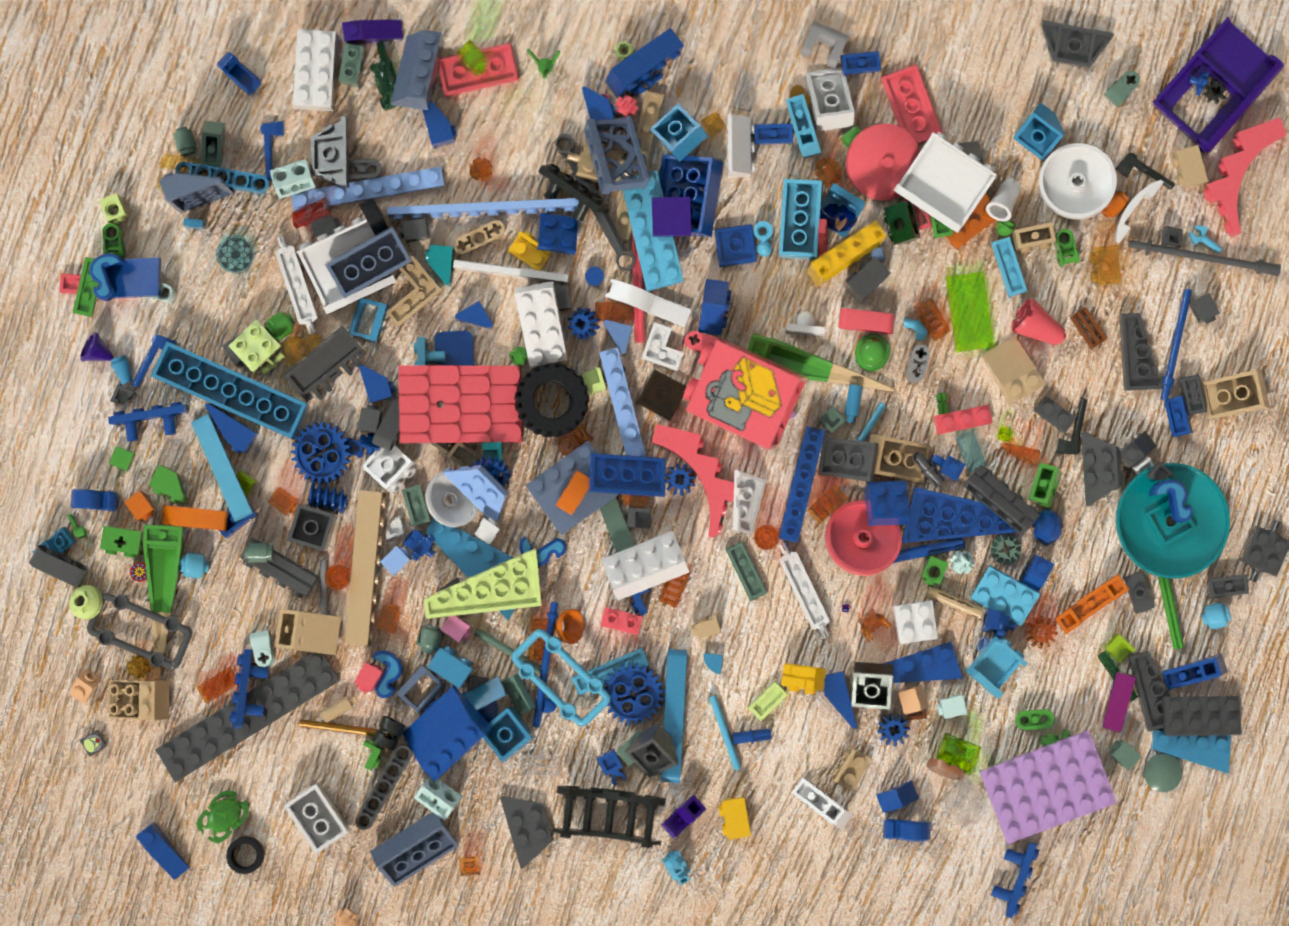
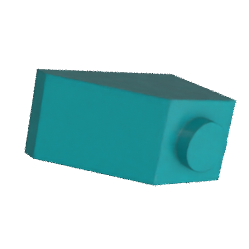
(441, 261)

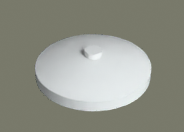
(1077, 181)

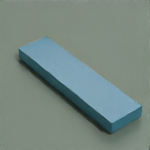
(603, 670)

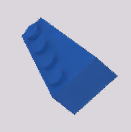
(644, 63)

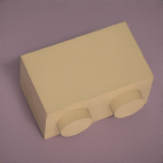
(1189, 167)

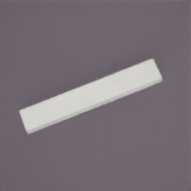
(510, 271)

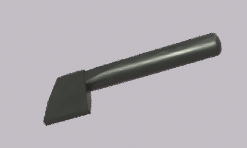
(1131, 160)
(1073, 447)

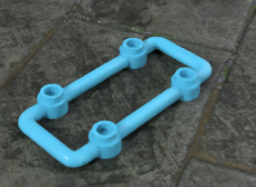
(553, 645)

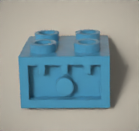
(841, 196)

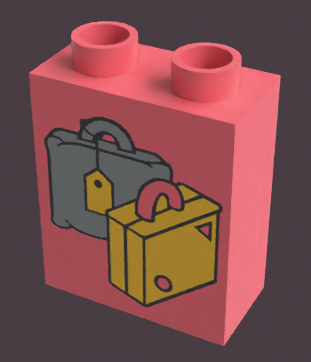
(744, 393)

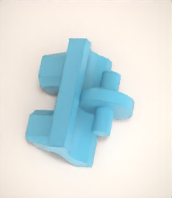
(677, 867)

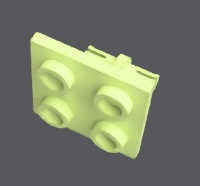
(255, 347)

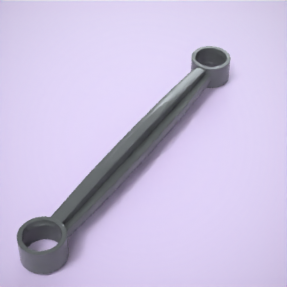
(602, 217)

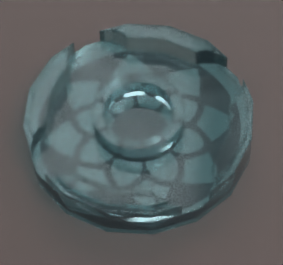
(235, 254)

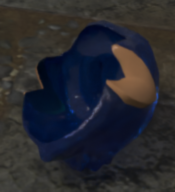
(838, 218)

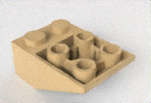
(308, 632)
(139, 699)

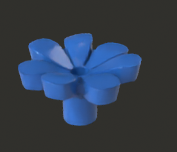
(1199, 82)
(366, 441)

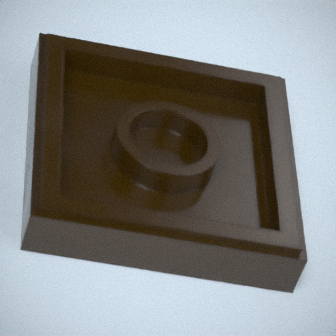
(662, 395)

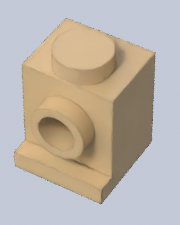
(706, 627)

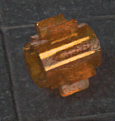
(480, 169)

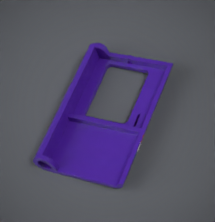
(1237, 63)

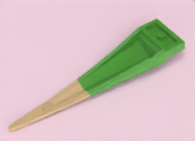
(809, 364)
(162, 559)

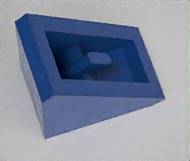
(475, 315)
(897, 797)

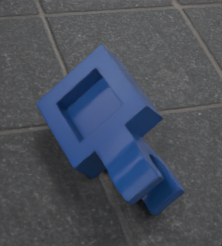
(950, 467)

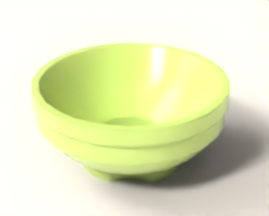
(92, 604)

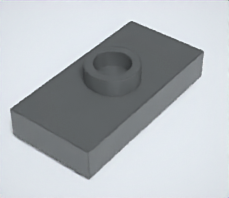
(1193, 393)
(1138, 592)

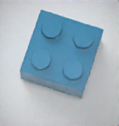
(678, 132)
(451, 667)
(508, 734)

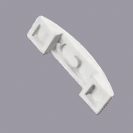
(1120, 228)

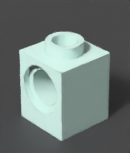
(951, 706)

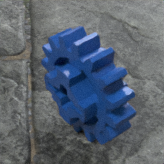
(494, 468)

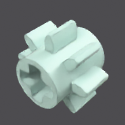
(962, 562)

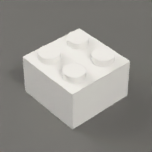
(914, 622)

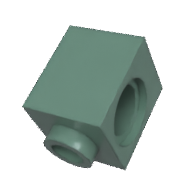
(1124, 754)

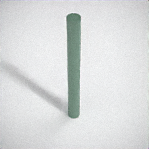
(504, 648)

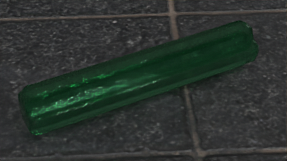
(1112, 669)

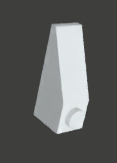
(822, 804)

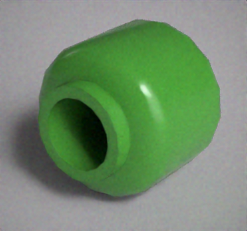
(280, 325)

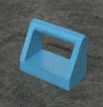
(378, 321)

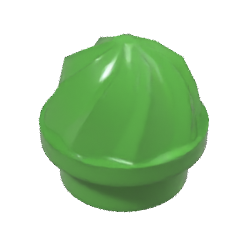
(1005, 228)
(518, 355)

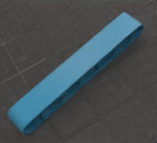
(675, 707)

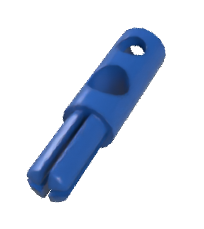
(639, 89)

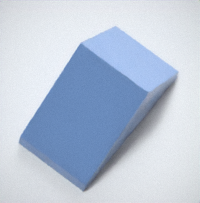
(620, 334)

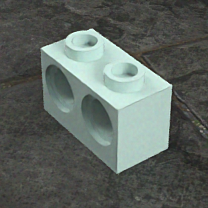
(292, 178)
(438, 797)

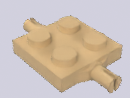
(585, 164)

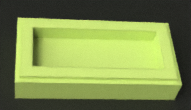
(768, 700)

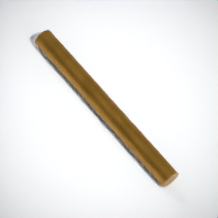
(337, 727)

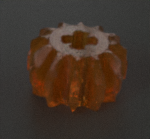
(1042, 625)

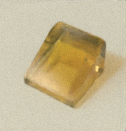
(713, 124)

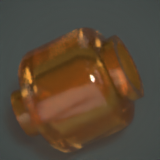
(828, 171)

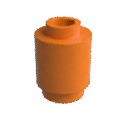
(1116, 205)

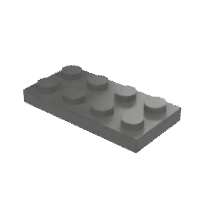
(1202, 716)

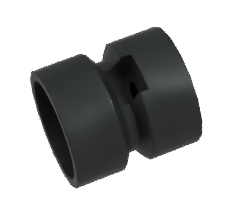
(391, 726)

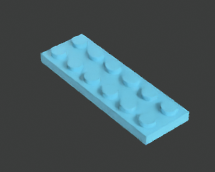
(656, 254)

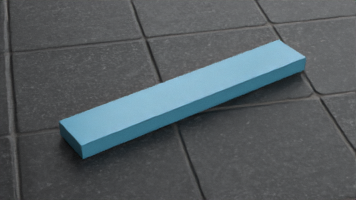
(222, 467)

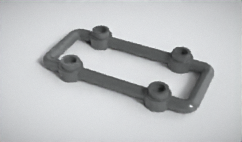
(171, 624)

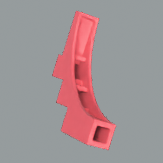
(1233, 167)
(717, 490)

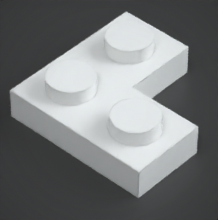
(656, 349)

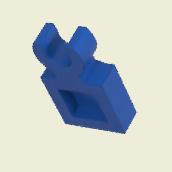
(611, 764)

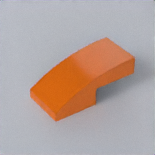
(573, 493)

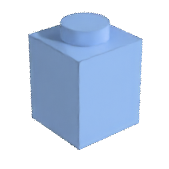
(396, 560)

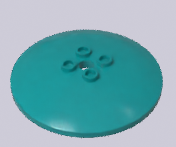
(1186, 545)

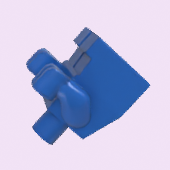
(419, 544)
(997, 623)

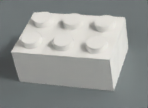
(317, 818)

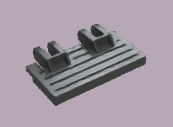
(324, 364)

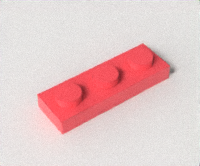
(962, 419)

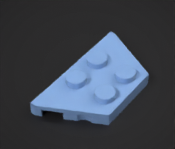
(479, 489)

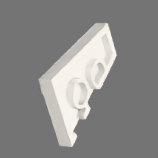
(747, 499)

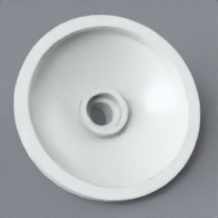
(457, 512)

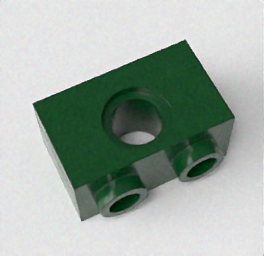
(909, 231)

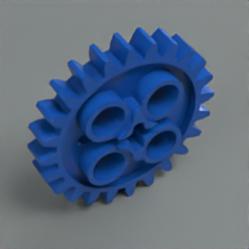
(314, 437)
(639, 710)

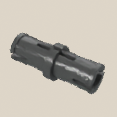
(928, 468)

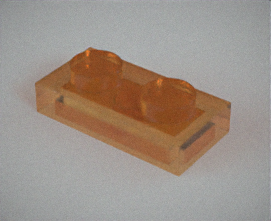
(614, 311)

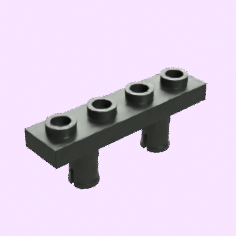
(578, 191)

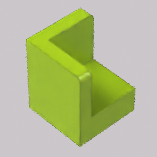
(1118, 648)

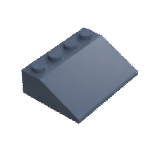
(192, 191)
(551, 483)

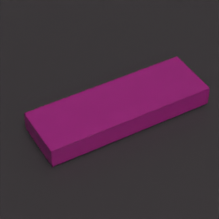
(1119, 701)

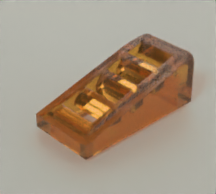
(926, 322)
(1024, 453)
(668, 601)

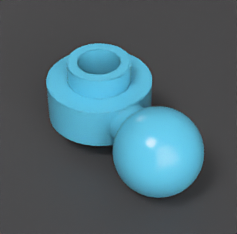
(764, 247)

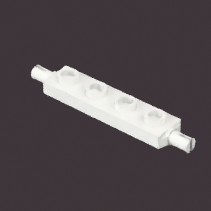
(296, 285)
(804, 590)

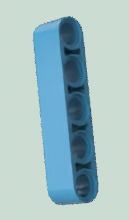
(233, 176)

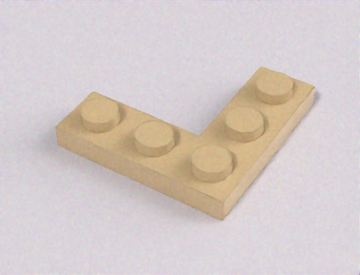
(420, 296)

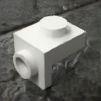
(487, 530)

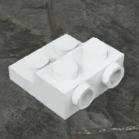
(390, 468)

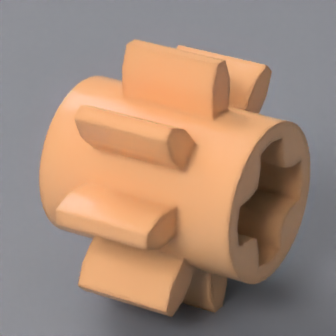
(345, 917)

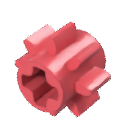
(626, 106)

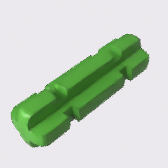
(943, 407)

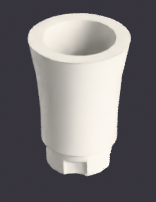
(1003, 202)

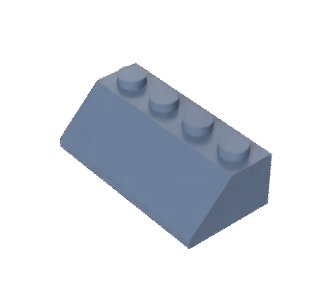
(418, 70)
(414, 848)

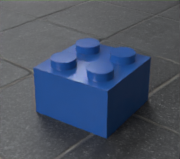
(887, 503)

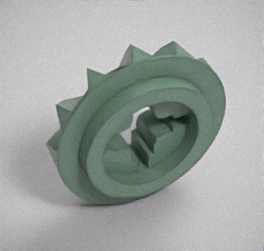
(997, 545)

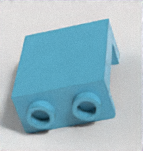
(995, 665)

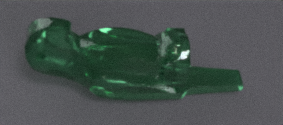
(384, 76)

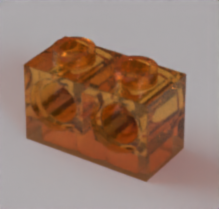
(826, 504)

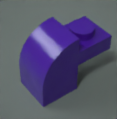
(683, 816)

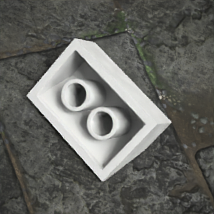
(739, 146)

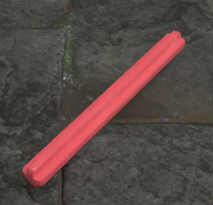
(639, 315)

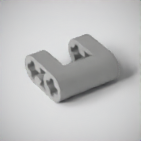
(827, 36)
(913, 361)

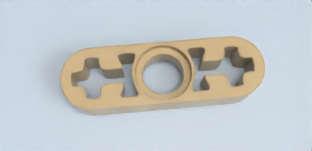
(478, 245)

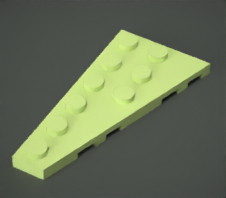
(502, 587)

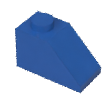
(597, 105)
(376, 385)
(1037, 572)

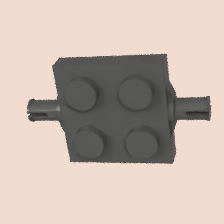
(1265, 551)

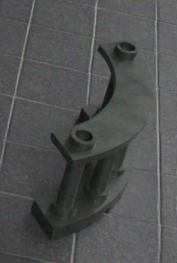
(611, 797)

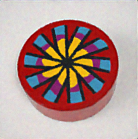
(138, 572)

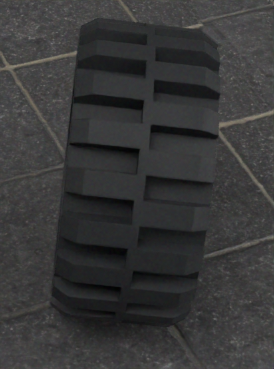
(551, 426)

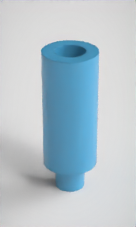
(853, 402)

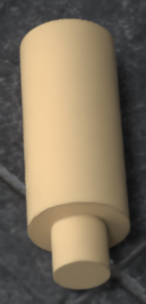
(338, 708)

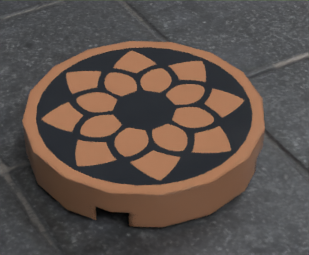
(943, 769)

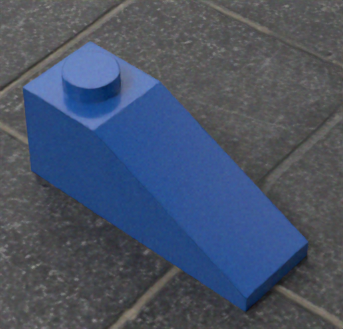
(438, 127)
(233, 431)
(1195, 672)
(837, 694)
(162, 850)

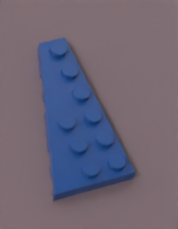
(947, 517)

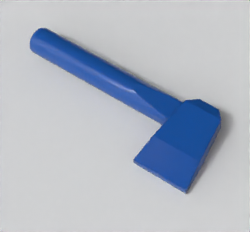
(269, 130)
(157, 342)

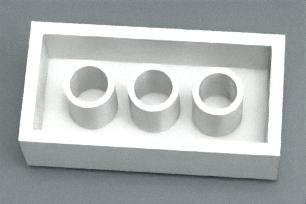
(315, 70)
(541, 324)
(645, 565)

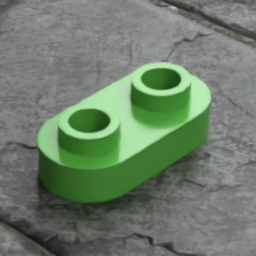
(1034, 719)

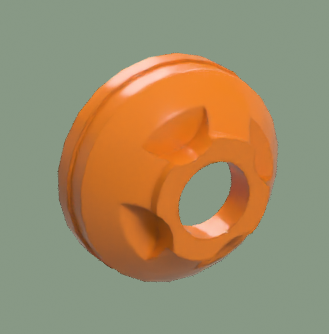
(573, 626)

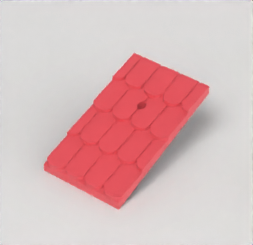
(475, 406)

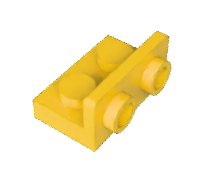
(526, 250)

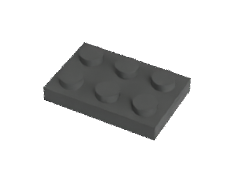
(848, 459)

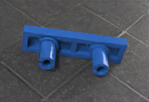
(139, 414)
(241, 706)
(1012, 896)

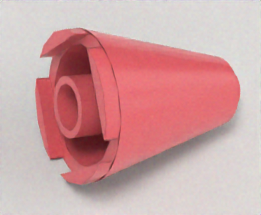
(1037, 324)

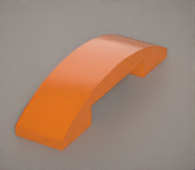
(194, 518)
(1091, 603)

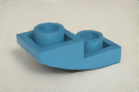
(60, 541)

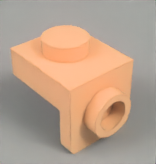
(84, 686)

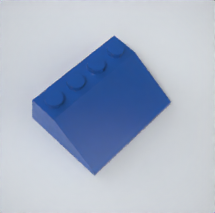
(695, 179)
(445, 733)

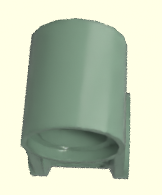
(1120, 90)

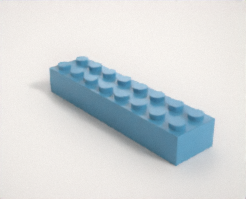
(230, 390)

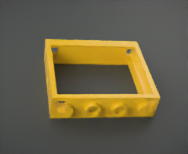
(846, 253)

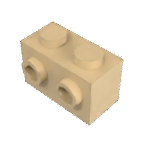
(1034, 236)

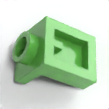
(1054, 738)

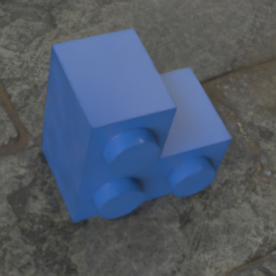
(714, 307)

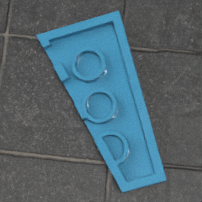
(1203, 750)

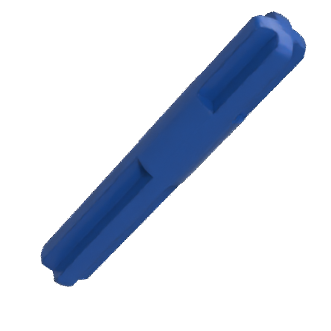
(930, 549)

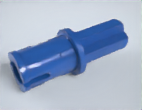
(752, 736)

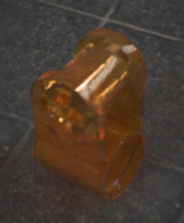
(575, 439)

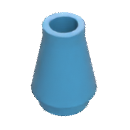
(122, 368)

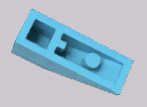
(803, 126)

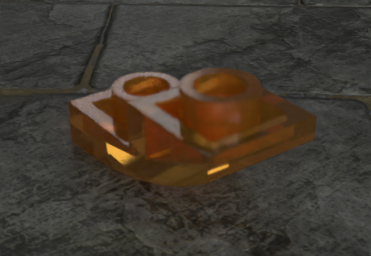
(535, 651)
(217, 685)

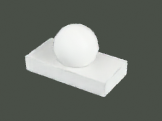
(805, 325)

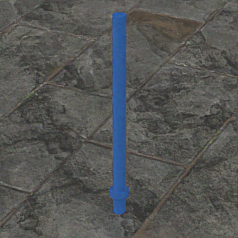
(552, 615)

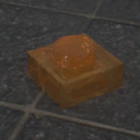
(469, 866)

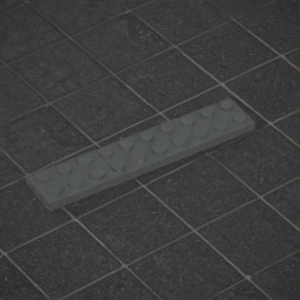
(215, 733)

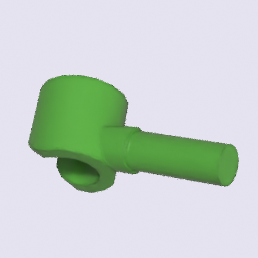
(79, 532)

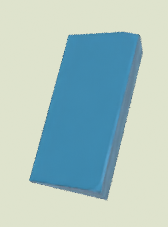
(486, 693)

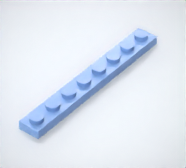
(372, 188)

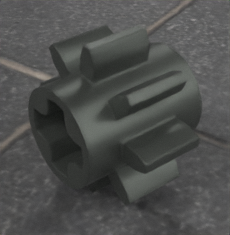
(1209, 91)

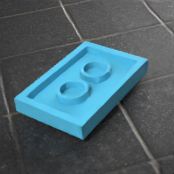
(1005, 594)

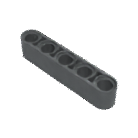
(382, 796)

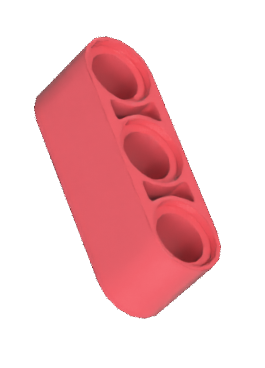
(866, 321)

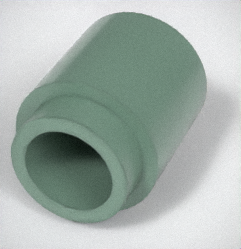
(184, 141)
(258, 552)

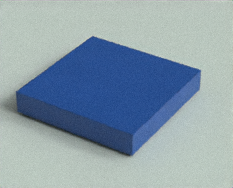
(735, 245)

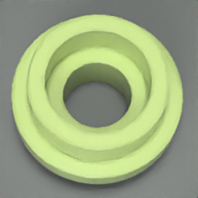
(622, 45)

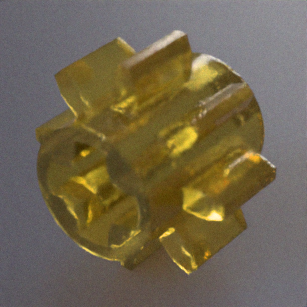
(138, 666)

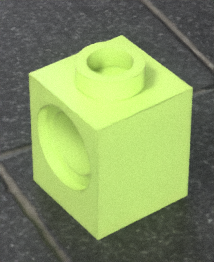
(111, 201)

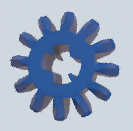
(576, 323)
(686, 480)
(896, 736)

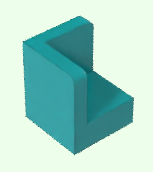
(493, 449)

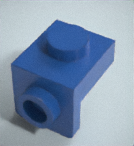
(638, 604)

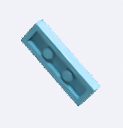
(1008, 267)

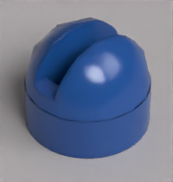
(548, 706)

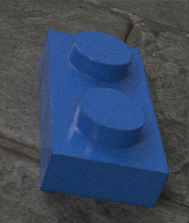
(860, 63)
(773, 134)
(1178, 416)

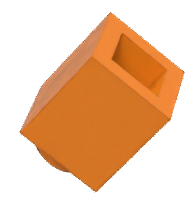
(140, 506)

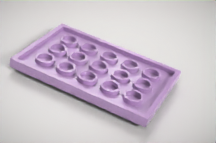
(1047, 787)

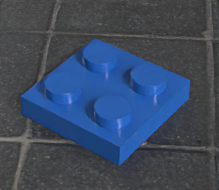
(557, 233)

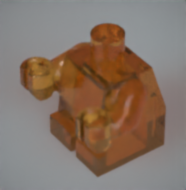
(871, 621)

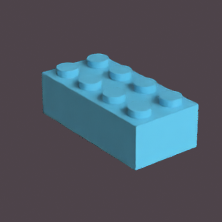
(800, 219)

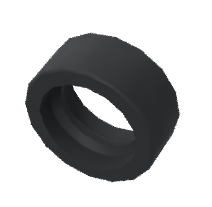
(373, 216)
(259, 858)

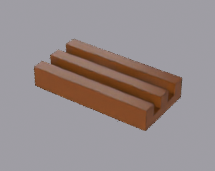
(1093, 323)

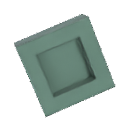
(832, 420)

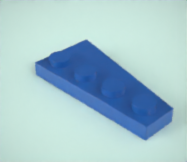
(927, 665)

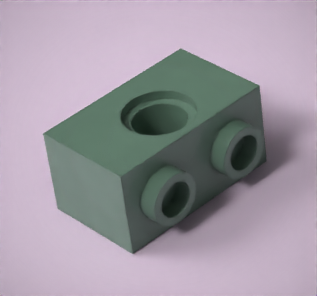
(352, 65)

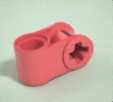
(702, 339)

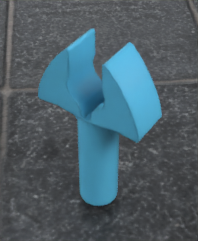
(1204, 238)

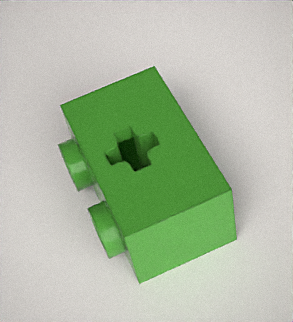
(111, 538)

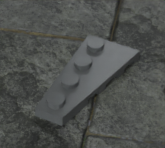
(1137, 362)
(1149, 689)

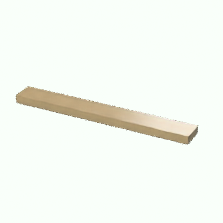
(649, 116)

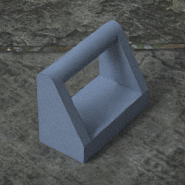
(413, 681)

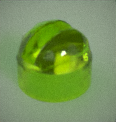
(1005, 434)

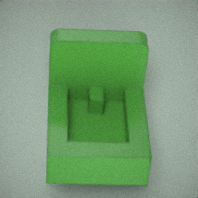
(374, 758)

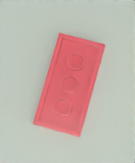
(500, 71)
(911, 103)

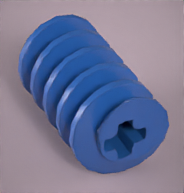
(328, 499)

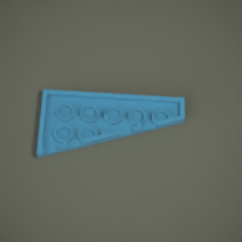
(467, 551)

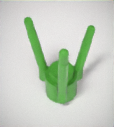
(545, 65)

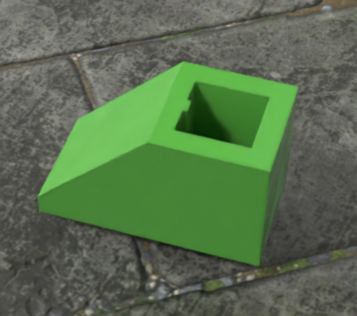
(170, 483)

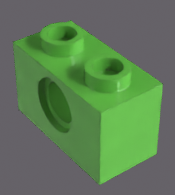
(1045, 485)

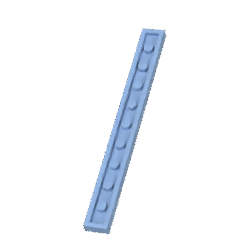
(475, 209)

